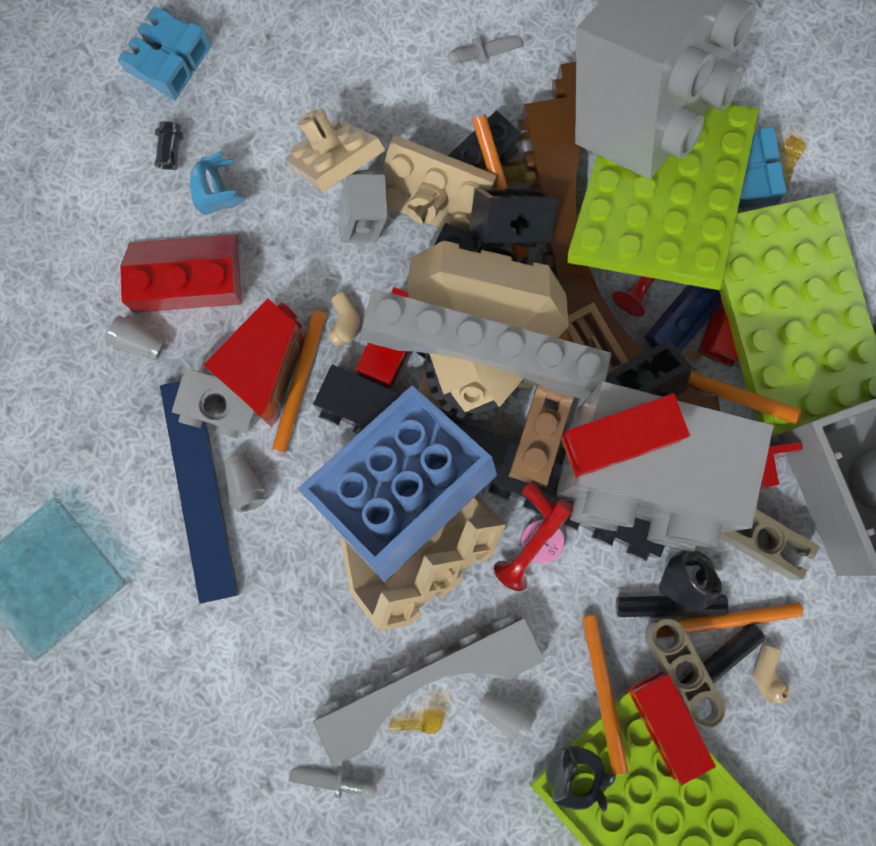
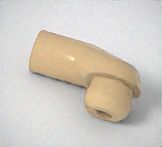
(348, 320)
(766, 677)

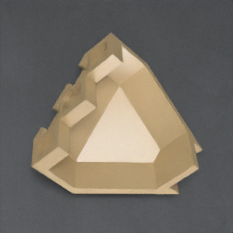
(491, 289)
(431, 572)

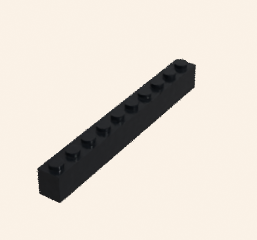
(360, 401)

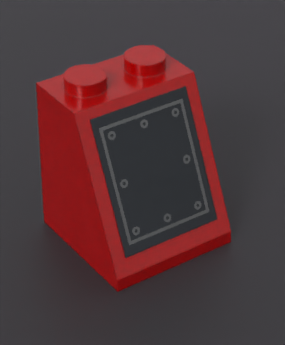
(261, 359)

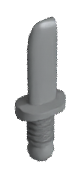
(482, 50)
(332, 781)

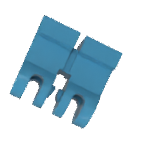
(179, 47)
(764, 176)

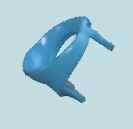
(202, 196)

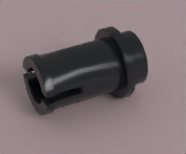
(168, 145)

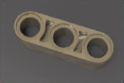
(700, 683)

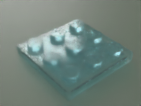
(51, 578)

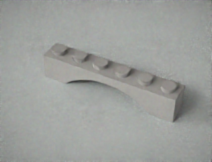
(432, 329)
(352, 726)

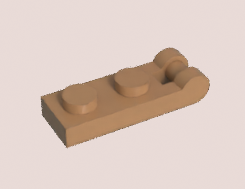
(540, 437)

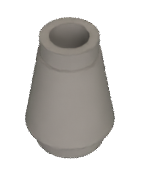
(134, 338)
(243, 485)
(507, 716)

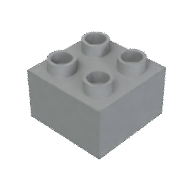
(653, 74)
(840, 484)
(683, 489)

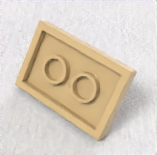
(331, 150)
(431, 184)

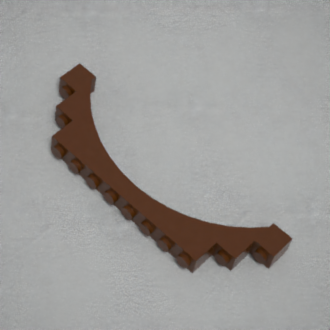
(554, 159)

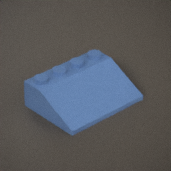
(399, 482)

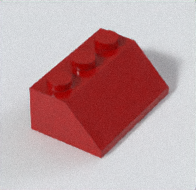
(181, 273)

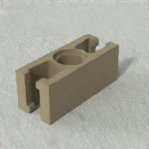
(778, 538)

